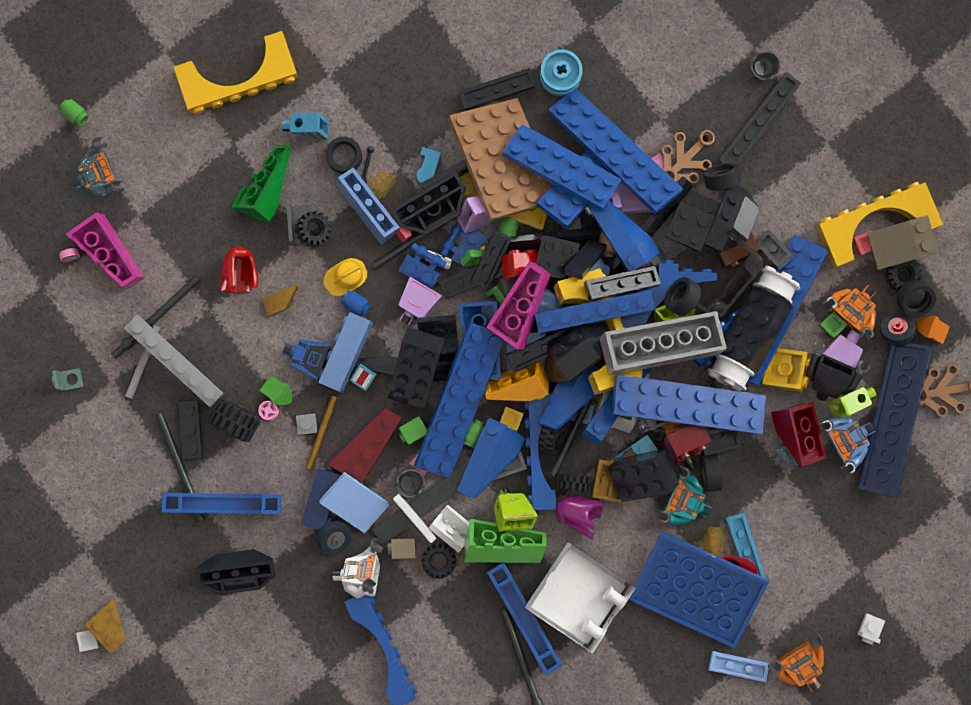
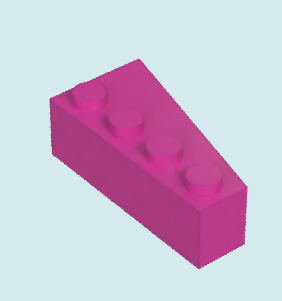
(105, 248)
(518, 310)

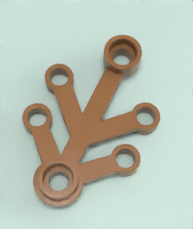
(683, 160)
(942, 391)

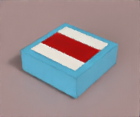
(363, 377)

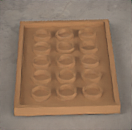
(501, 184)

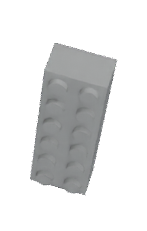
(662, 343)

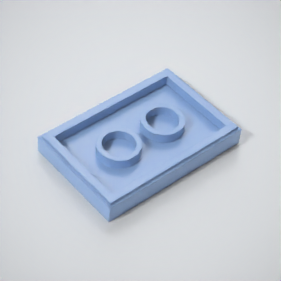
(354, 502)

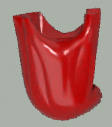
(238, 271)

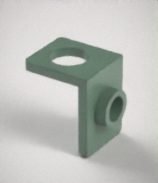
(60, 382)

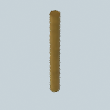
(321, 432)

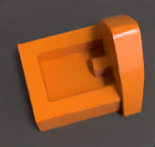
(933, 328)

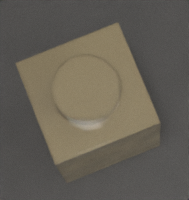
(402, 548)

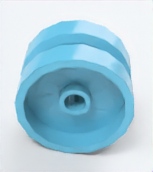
(560, 61)

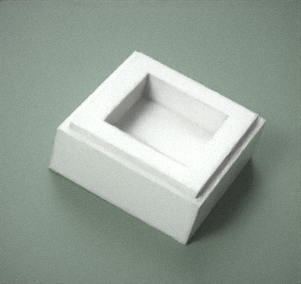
(86, 641)

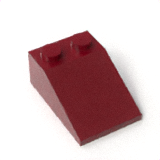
(800, 433)

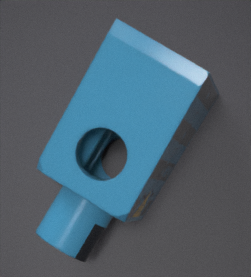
(307, 125)

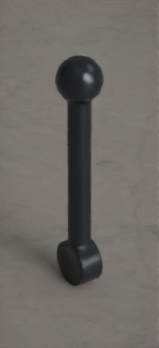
(370, 150)

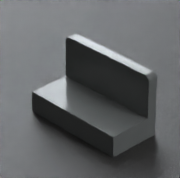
(293, 215)

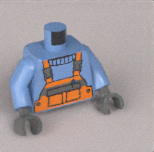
(848, 440)

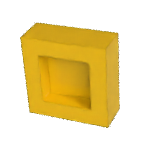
(511, 418)

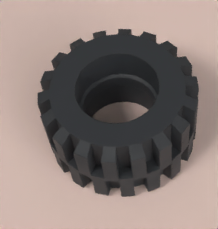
(233, 420)

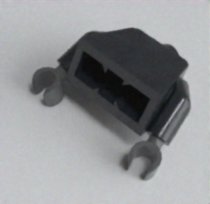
(832, 376)

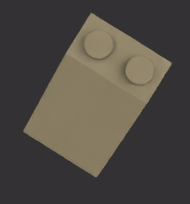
(903, 242)

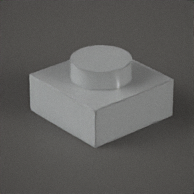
(306, 424)

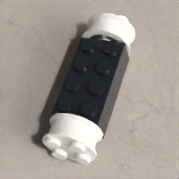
(754, 329)

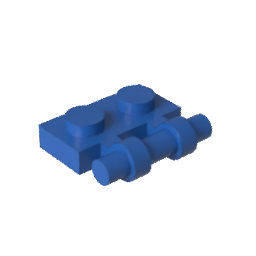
(470, 241)
(419, 270)

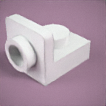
(871, 629)

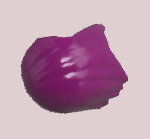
(578, 513)

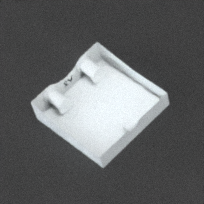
(579, 596)

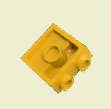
(788, 370)

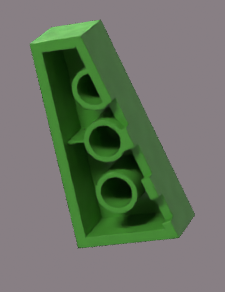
(487, 544)

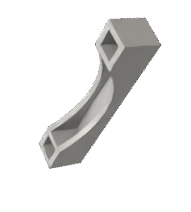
(173, 361)

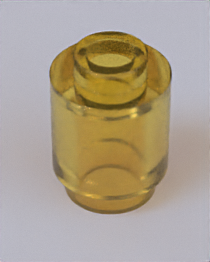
(714, 540)

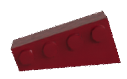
(365, 449)

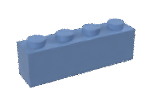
(367, 206)
(345, 352)

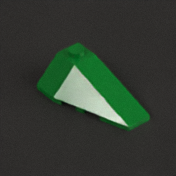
(263, 194)

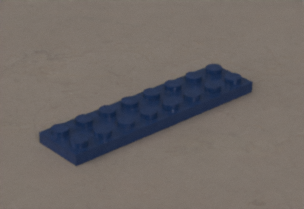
(895, 419)

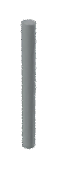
(139, 369)

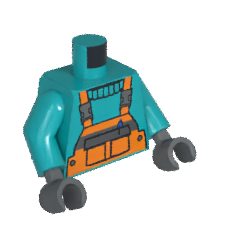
(685, 501)

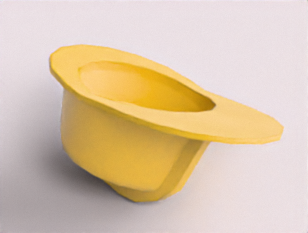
(345, 276)

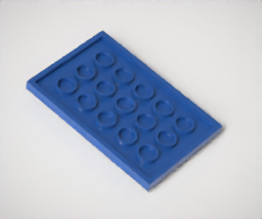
(698, 589)

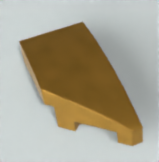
(279, 301)

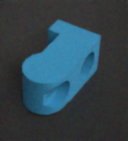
(430, 164)

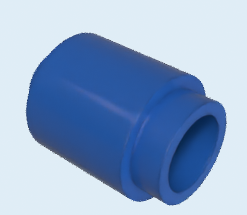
(355, 303)

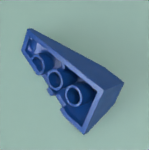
(625, 237)

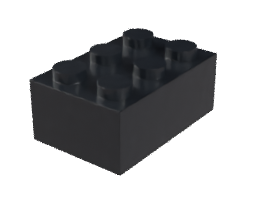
(643, 475)

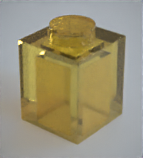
(382, 184)

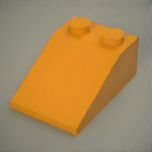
(522, 385)

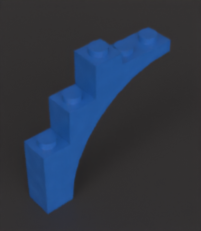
(667, 274)

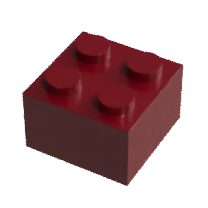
(685, 442)

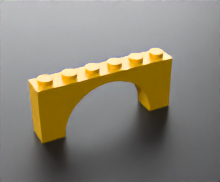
(202, 94)
(839, 231)
(573, 291)

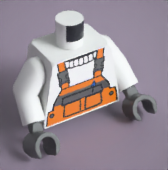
(361, 571)

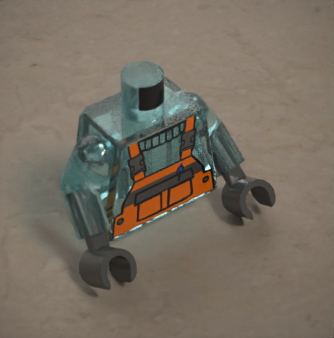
(97, 172)

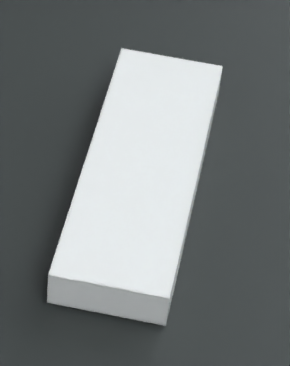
(414, 518)

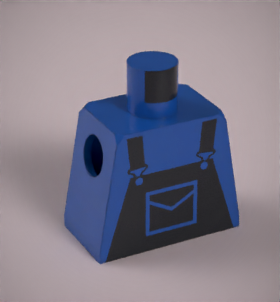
(308, 356)

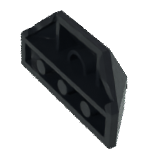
(432, 206)
(734, 215)
(575, 353)
(235, 572)

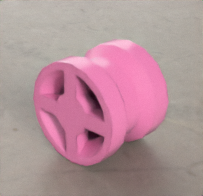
(268, 408)

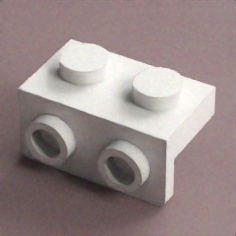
(450, 528)

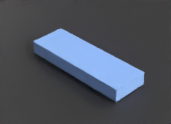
(738, 666)

